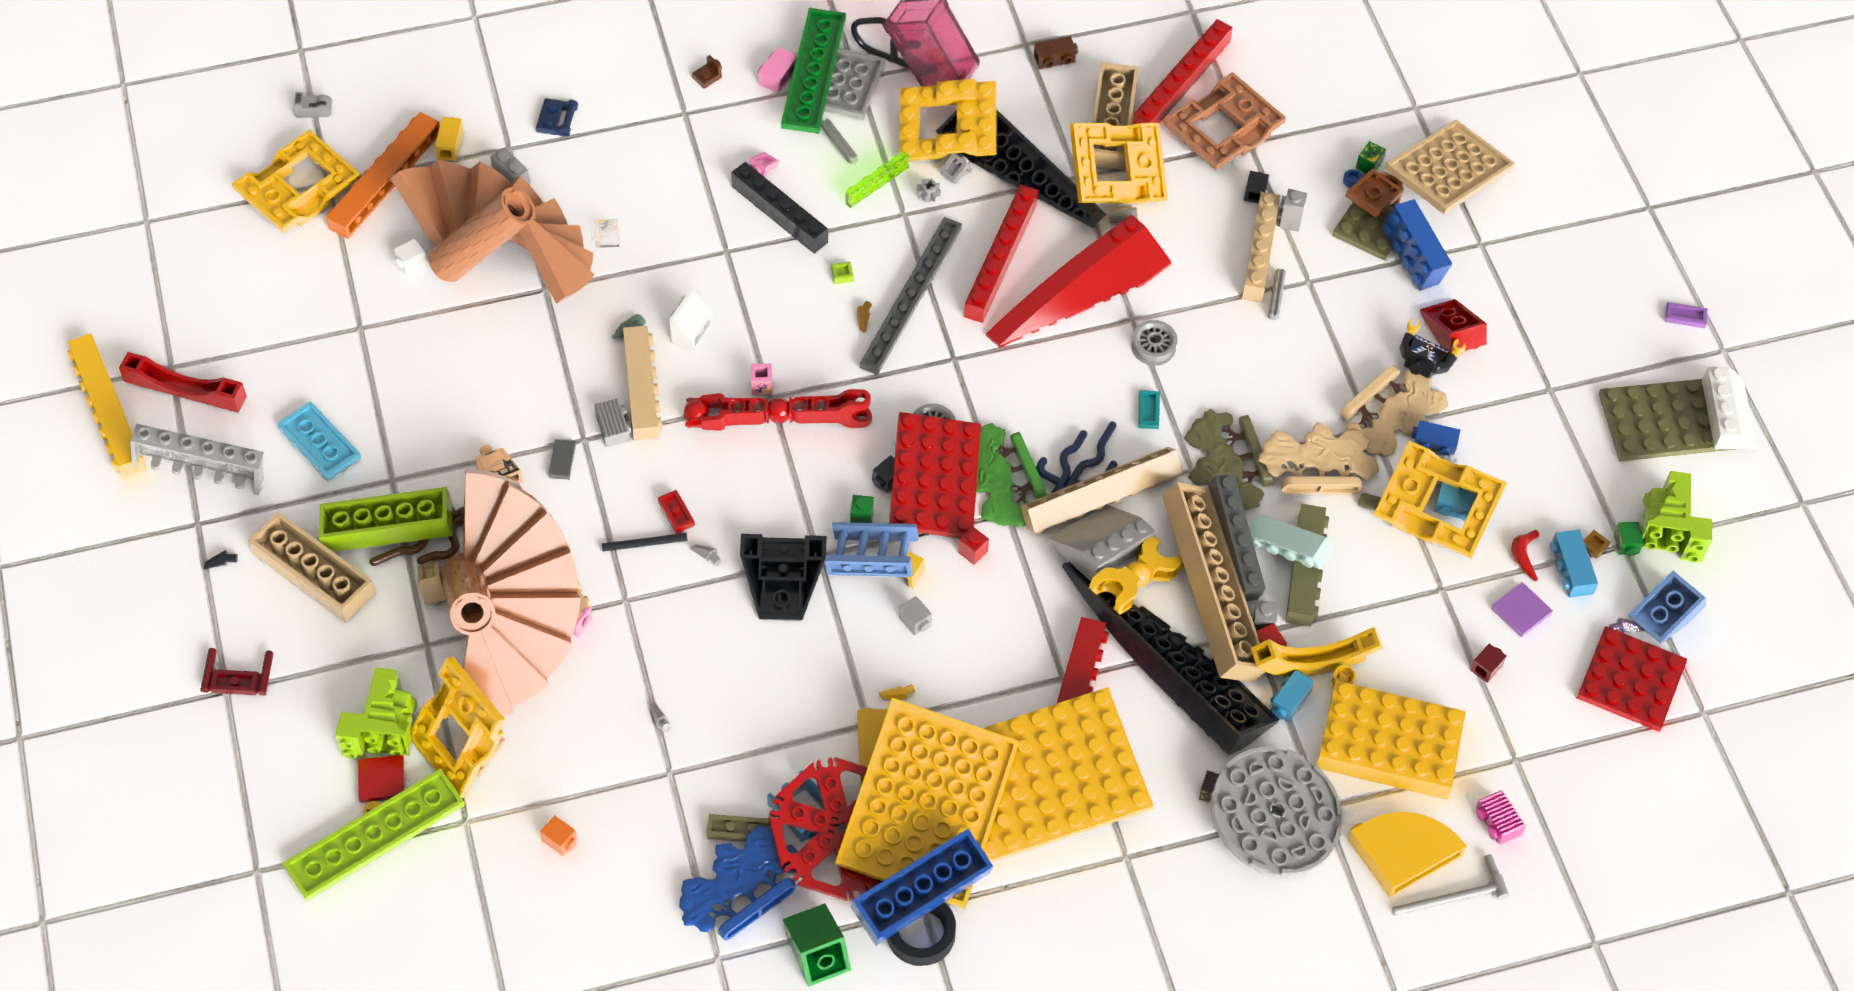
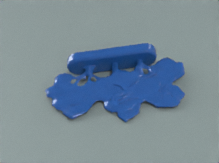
(737, 874)

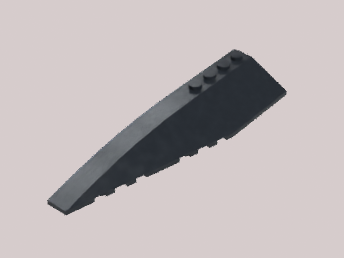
(1191, 679)

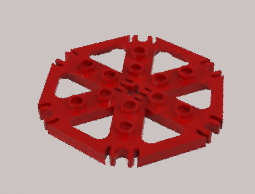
(819, 822)

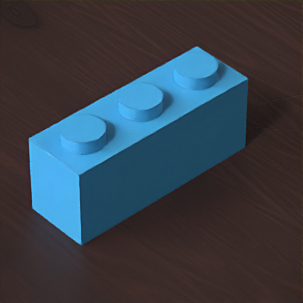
(1573, 563)

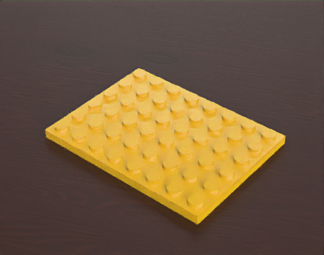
(1066, 775)
(923, 789)

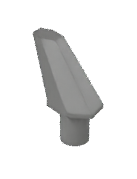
(707, 553)
(660, 718)

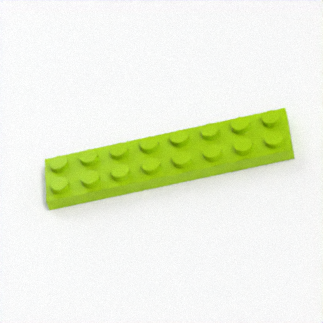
(373, 834)

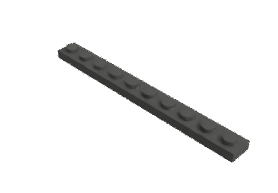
(910, 296)

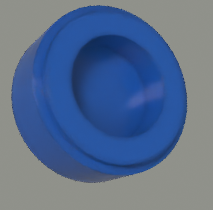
(1351, 177)

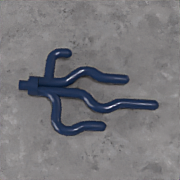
(1067, 480)

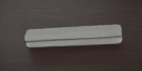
(839, 141)
(1277, 293)

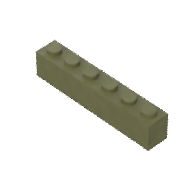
(1304, 580)

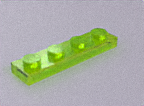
(877, 179)

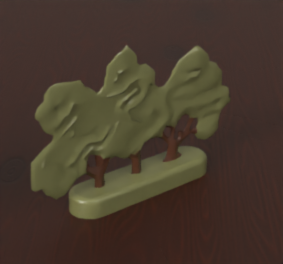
(1221, 457)

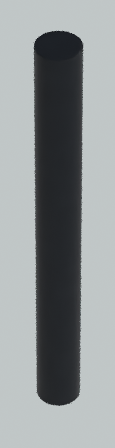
(634, 543)

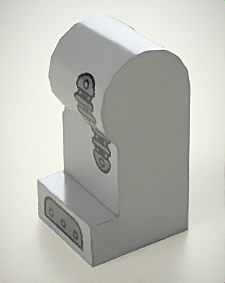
(312, 106)

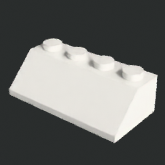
(1728, 409)

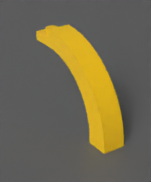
(1315, 660)

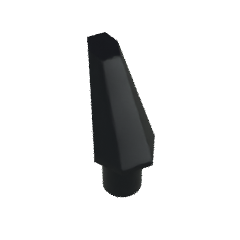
(220, 560)

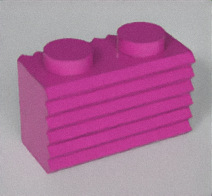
(1500, 817)

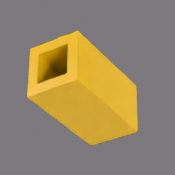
(449, 138)

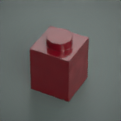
(1488, 662)

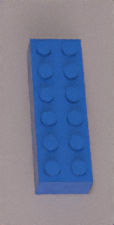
(921, 887)

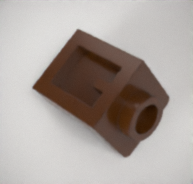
(708, 73)

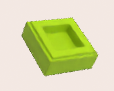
(842, 272)

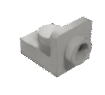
(955, 167)

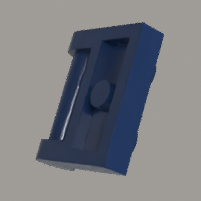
(551, 114)

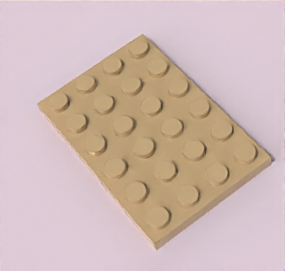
(1449, 166)

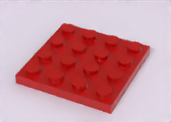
(1632, 678)

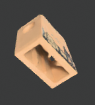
(498, 462)

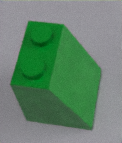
(817, 944)

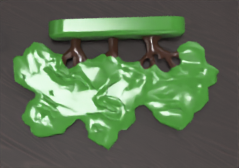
(995, 476)

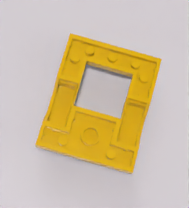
(975, 119)
(1142, 160)
(280, 201)
(1412, 487)
(476, 716)

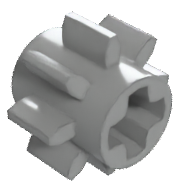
(928, 190)

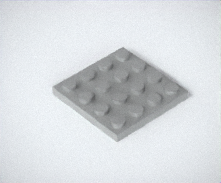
(854, 83)

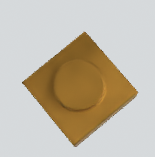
(1596, 544)

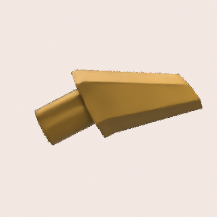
(863, 315)

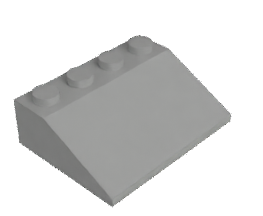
(1102, 540)

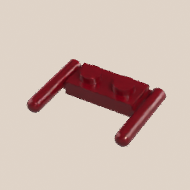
(235, 681)

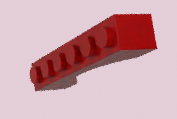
(215, 392)

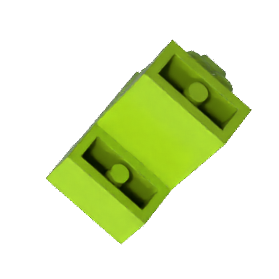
(1669, 521)
(385, 721)

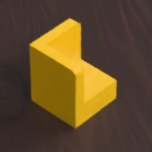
(918, 568)

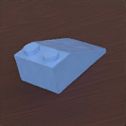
(1668, 607)

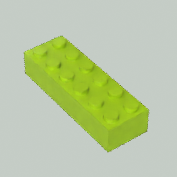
(386, 519)

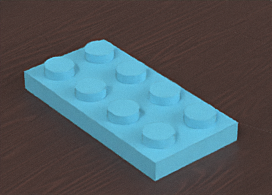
(319, 441)

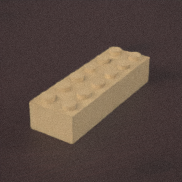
(1114, 106)
(312, 567)

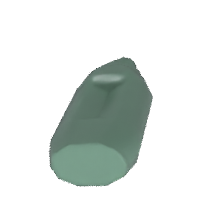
(635, 320)

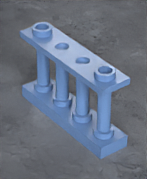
(872, 565)

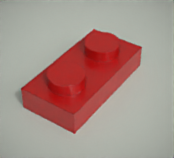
(676, 511)

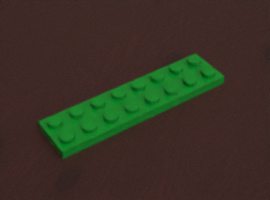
(813, 71)

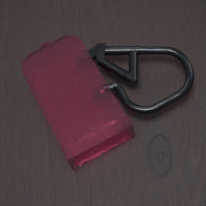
(926, 39)

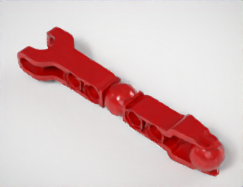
(836, 409)

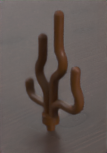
(457, 520)

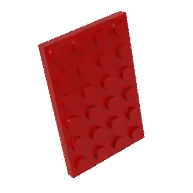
(935, 474)

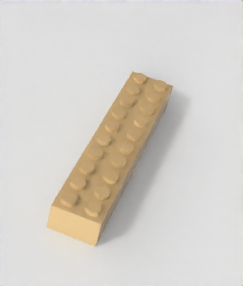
(1213, 580)

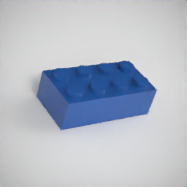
(1416, 244)

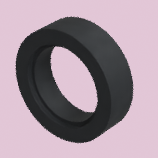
(932, 954)

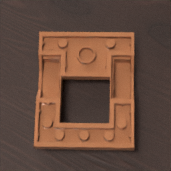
(1238, 102)

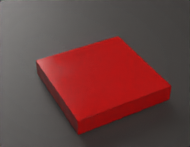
(380, 778)

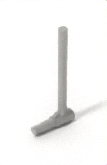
(1495, 886)

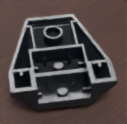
(782, 573)

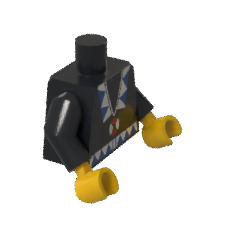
(1424, 356)

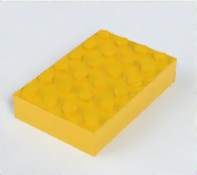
(1391, 739)

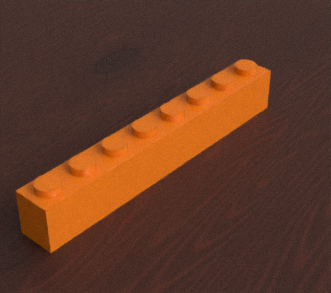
(376, 180)

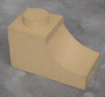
(431, 583)

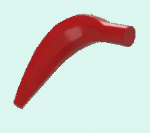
(1520, 554)

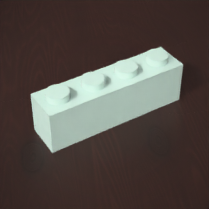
(1289, 541)

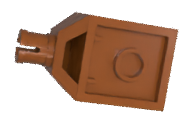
(1376, 192)

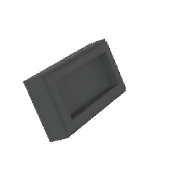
(562, 459)

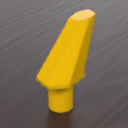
(897, 692)

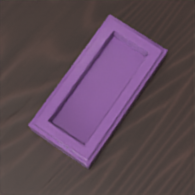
(1686, 315)

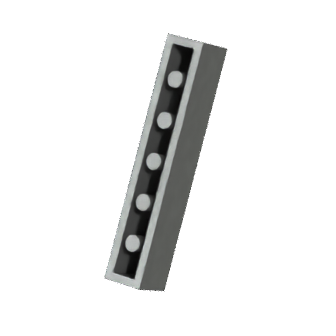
(1237, 534)

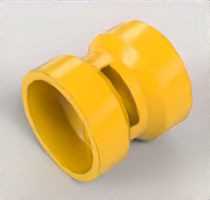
(1343, 673)

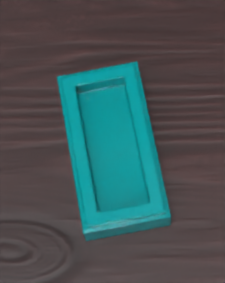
(1149, 409)

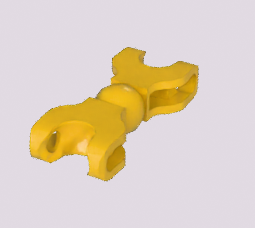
(1127, 580)

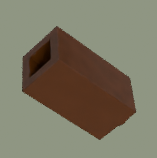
(1055, 52)

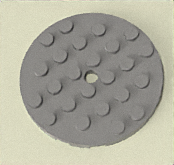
(1268, 841)

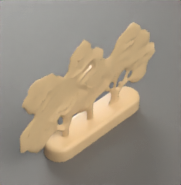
(1325, 454)

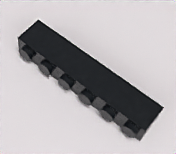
(779, 207)

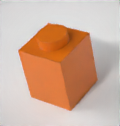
(559, 835)

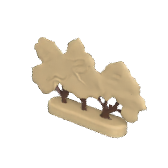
(1398, 411)

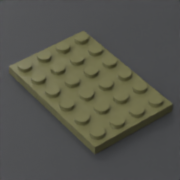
(1658, 420)

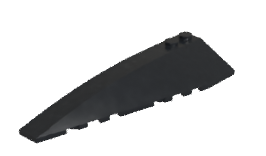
(1023, 163)

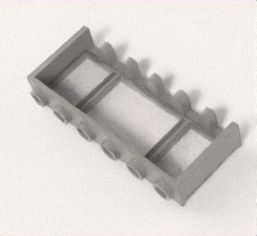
(198, 453)

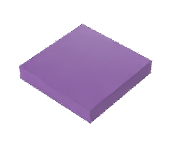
(1521, 609)

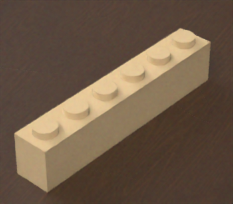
(1261, 247)
(640, 382)

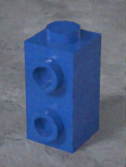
(1436, 437)

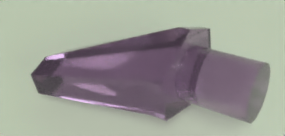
(1626, 626)

